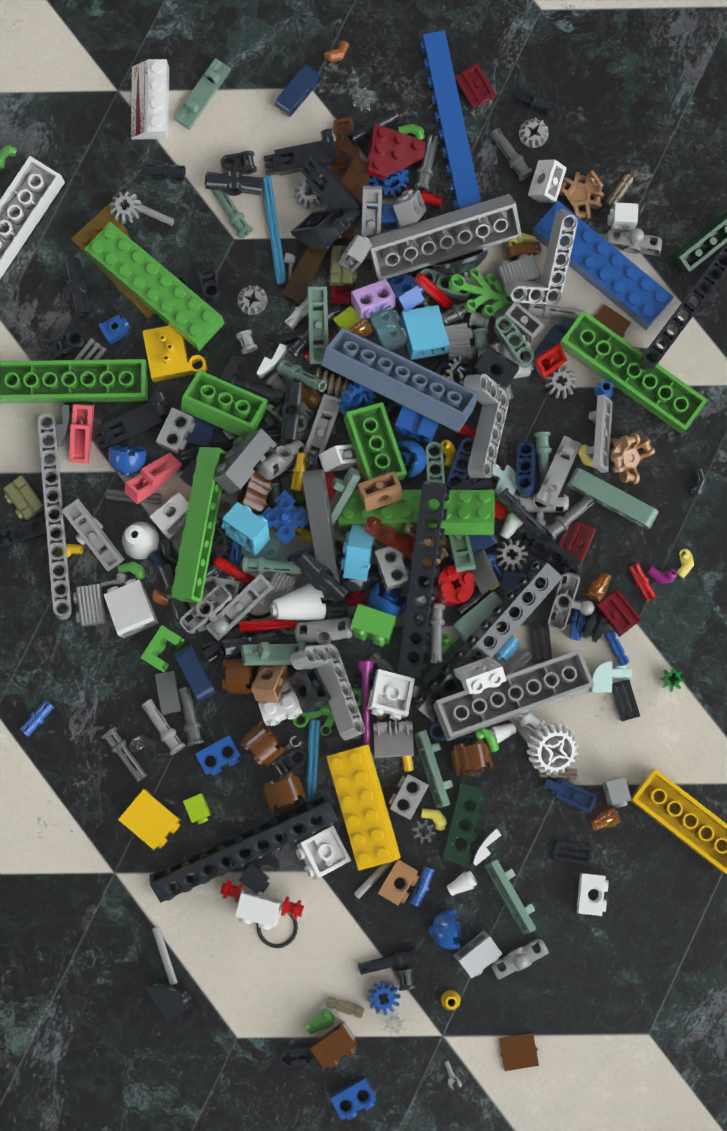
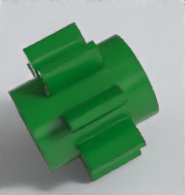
(675, 675)

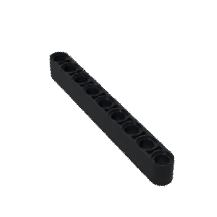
(685, 311)

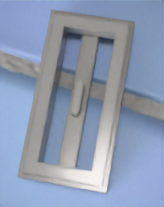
(93, 350)

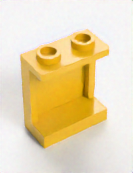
(150, 820)

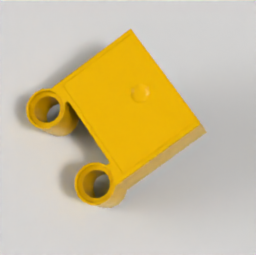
(168, 355)

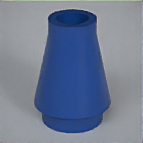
(600, 391)

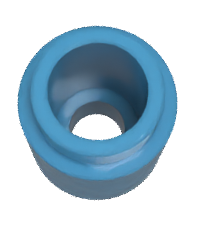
(507, 649)

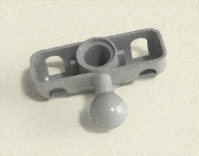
(635, 242)
(280, 459)
(530, 506)
(568, 590)
(216, 604)
(323, 631)
(520, 958)

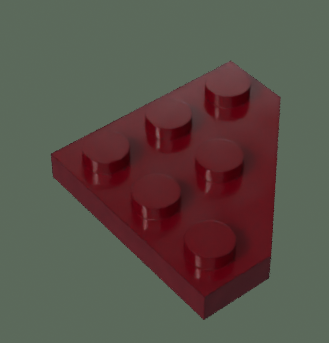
(392, 152)

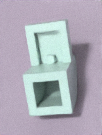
(506, 479)
(603, 676)

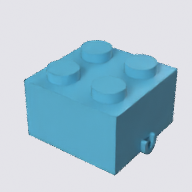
(246, 528)
(357, 553)

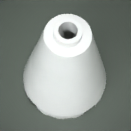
(140, 540)
(300, 605)

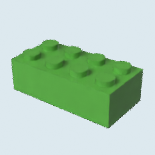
(223, 404)
(374, 442)
(373, 625)

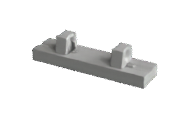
(371, 216)
(323, 425)
(601, 447)
(558, 472)
(92, 535)
(242, 604)

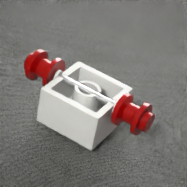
(259, 908)

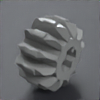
(306, 200)
(122, 201)
(557, 388)
(515, 550)

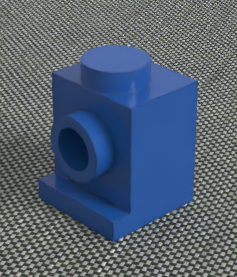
(117, 334)

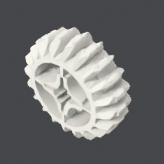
(557, 735)

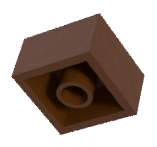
(334, 1045)

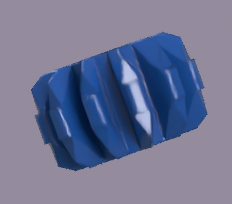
(377, 1000)

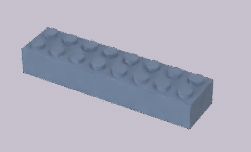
(400, 379)

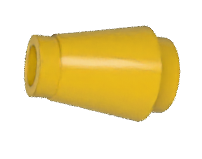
(450, 994)

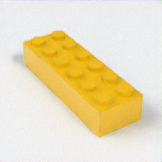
(363, 807)
(683, 817)

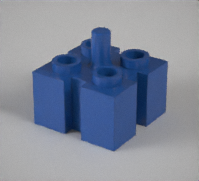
(415, 425)
(286, 517)

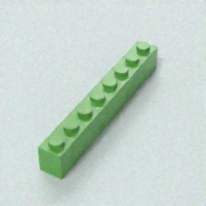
(199, 527)

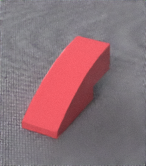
(81, 432)
(152, 478)

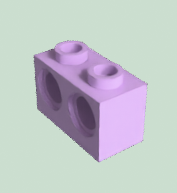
(368, 298)

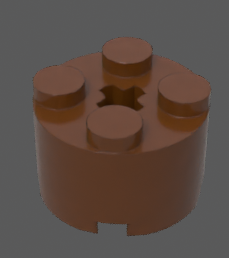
(238, 676)
(263, 744)
(471, 758)
(284, 793)

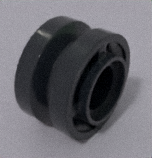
(594, 627)

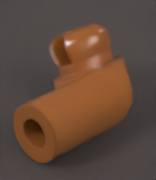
(337, 54)
(160, 597)

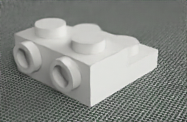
(480, 675)
(391, 695)
(286, 708)
(322, 853)

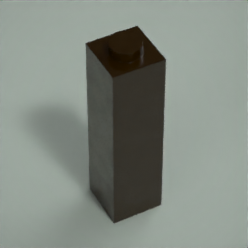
(305, 275)

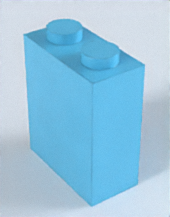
(425, 332)

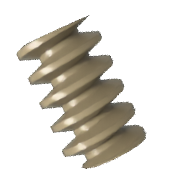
(333, 385)

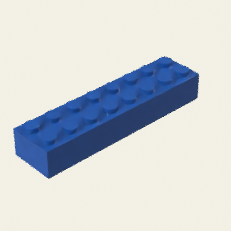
(609, 271)

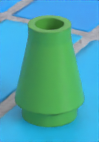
(323, 1020)

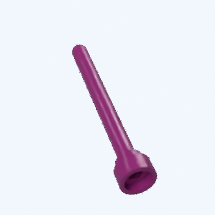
(365, 667)

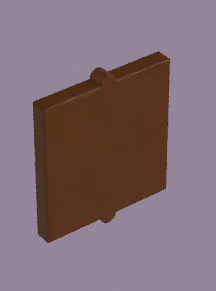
(613, 320)
(518, 1051)

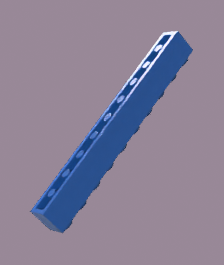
(451, 120)

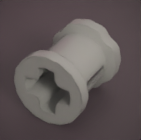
(478, 320)
(246, 341)

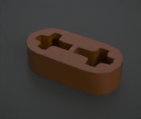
(531, 248)

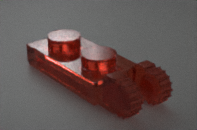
(390, 536)

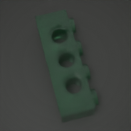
(464, 855)

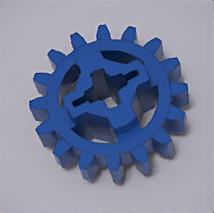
(396, 179)
(356, 398)

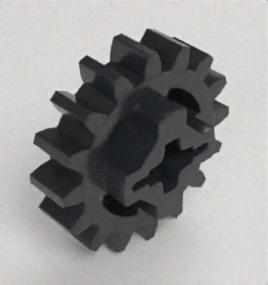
(458, 374)

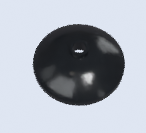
(461, 264)

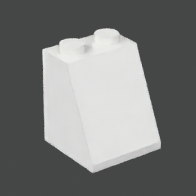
(130, 608)

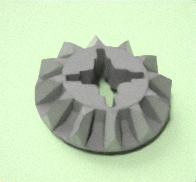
(535, 140)
(256, 307)

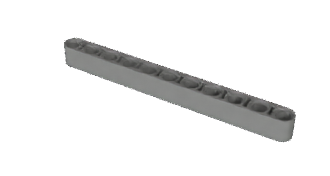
(51, 524)

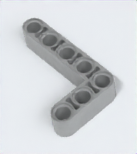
(551, 265)
(490, 424)
(331, 670)

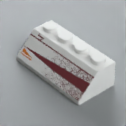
(150, 100)

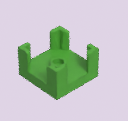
(157, 646)

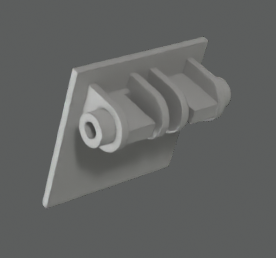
(393, 739)

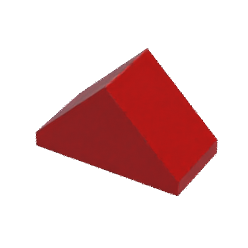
(550, 359)

